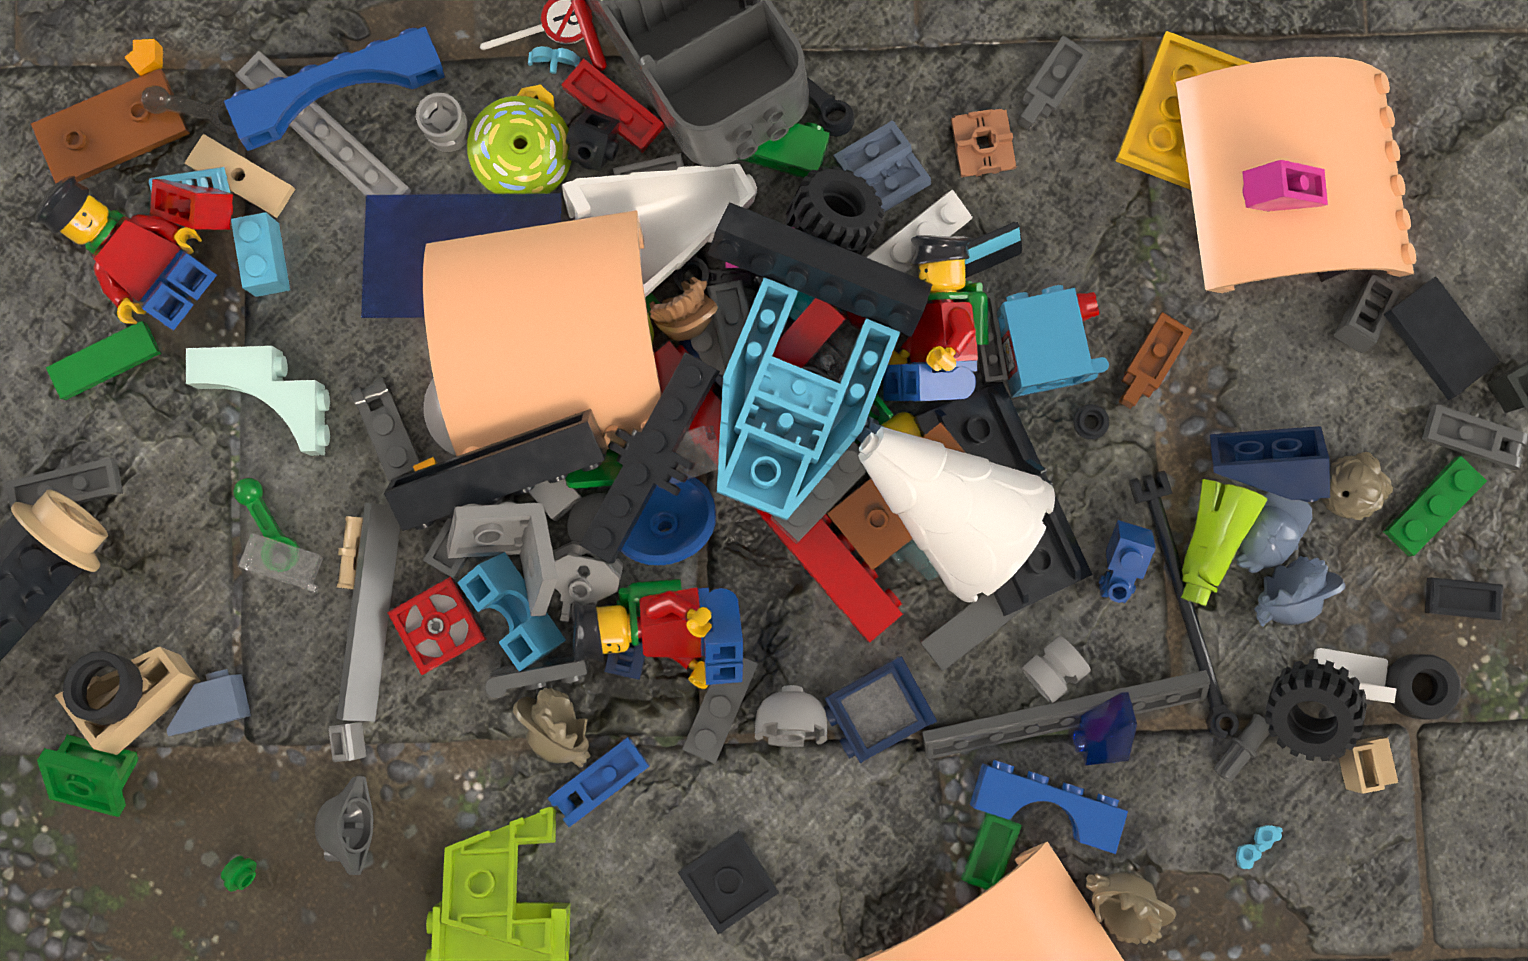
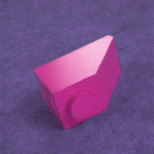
(1284, 186)

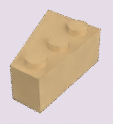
(165, 682)

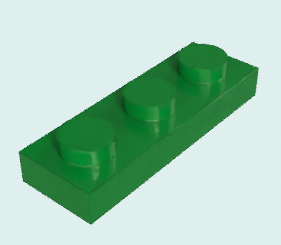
(1434, 506)

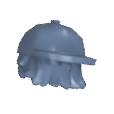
(1274, 533)
(1297, 592)

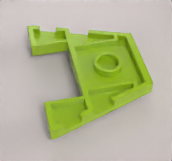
(483, 883)

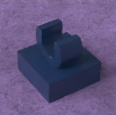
(627, 663)

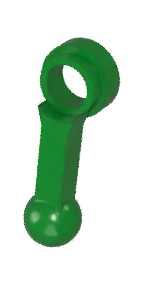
(250, 493)

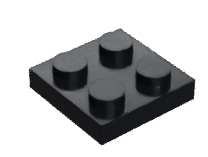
(728, 882)

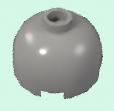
(791, 718)

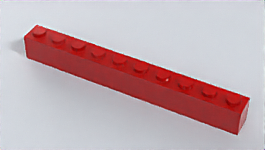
(820, 550)

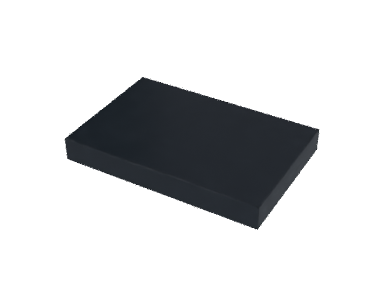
(1442, 338)

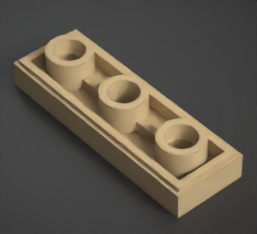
(258, 185)

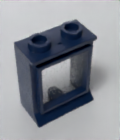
(878, 710)

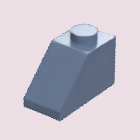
(211, 703)

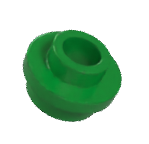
(238, 873)

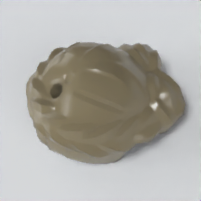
(1364, 482)

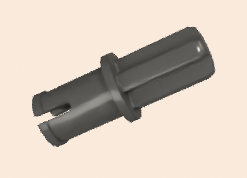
(1242, 748)

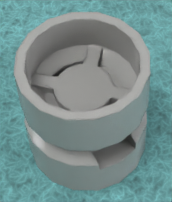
(440, 114)
(1056, 669)

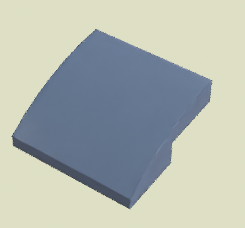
(886, 164)

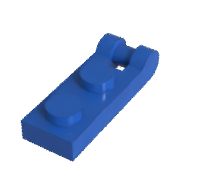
(600, 781)

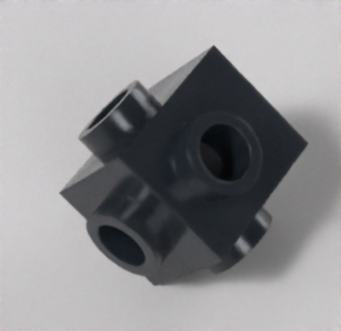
(593, 140)

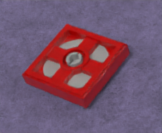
(436, 625)

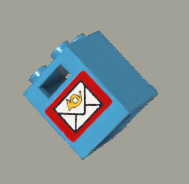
(1045, 342)

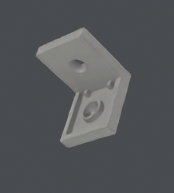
(512, 530)

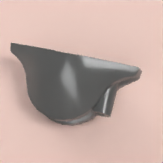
(346, 826)

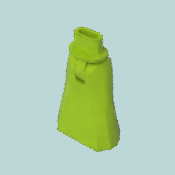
(1220, 526)

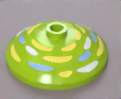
(509, 170)

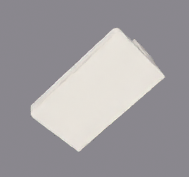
(1367, 669)

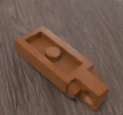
(1153, 359)

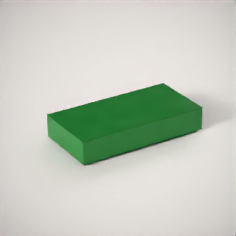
(991, 851)

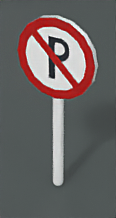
(557, 21)

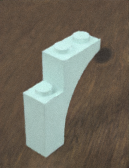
(261, 374)

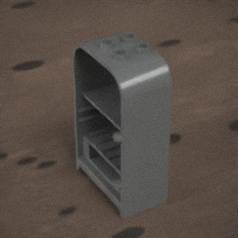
(713, 70)

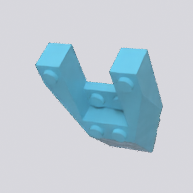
(784, 422)

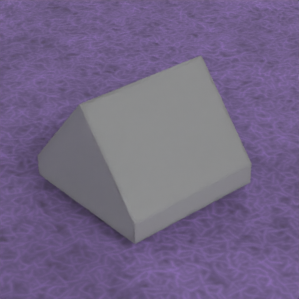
(347, 742)

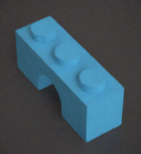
(502, 588)

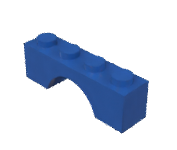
(1092, 821)

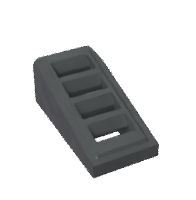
(1357, 332)

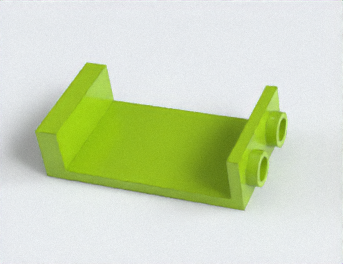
(460, 945)

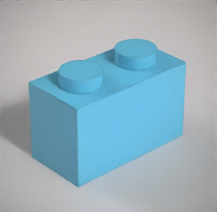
(260, 254)

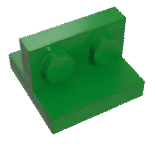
(86, 776)

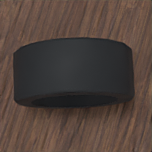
(79, 677)

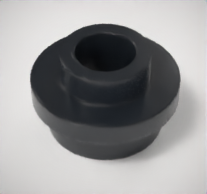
(1098, 414)

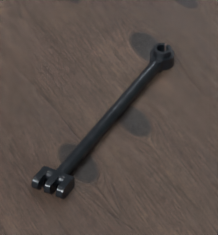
(1153, 497)

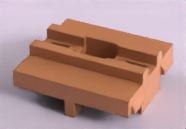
(974, 160)

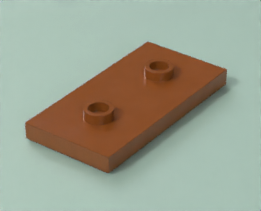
(106, 130)
(870, 522)

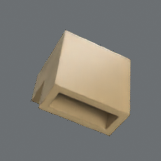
(1368, 765)

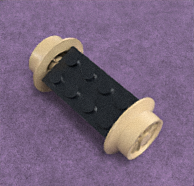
(40, 557)

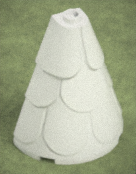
(673, 207)
(959, 508)

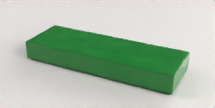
(103, 360)

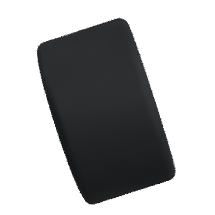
(1445, 686)

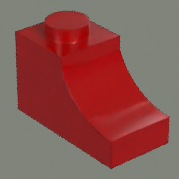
(191, 205)

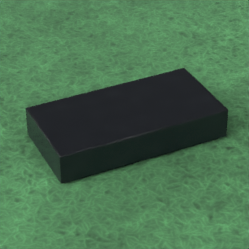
(1464, 598)

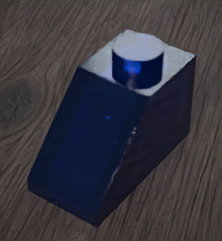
(1107, 731)

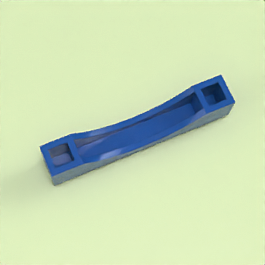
(267, 111)

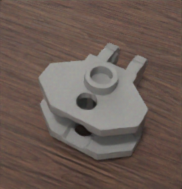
(583, 577)

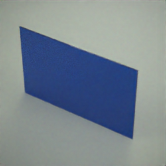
(403, 225)

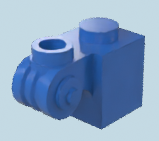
(1128, 559)

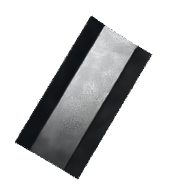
(992, 429)

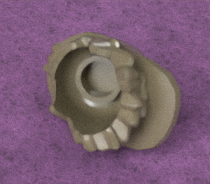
(553, 727)
(1129, 907)

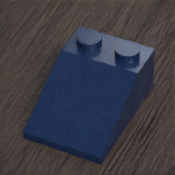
(1277, 461)

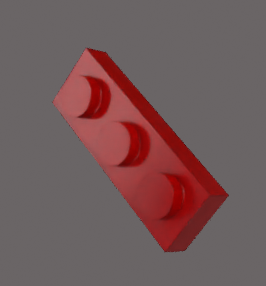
(604, 96)

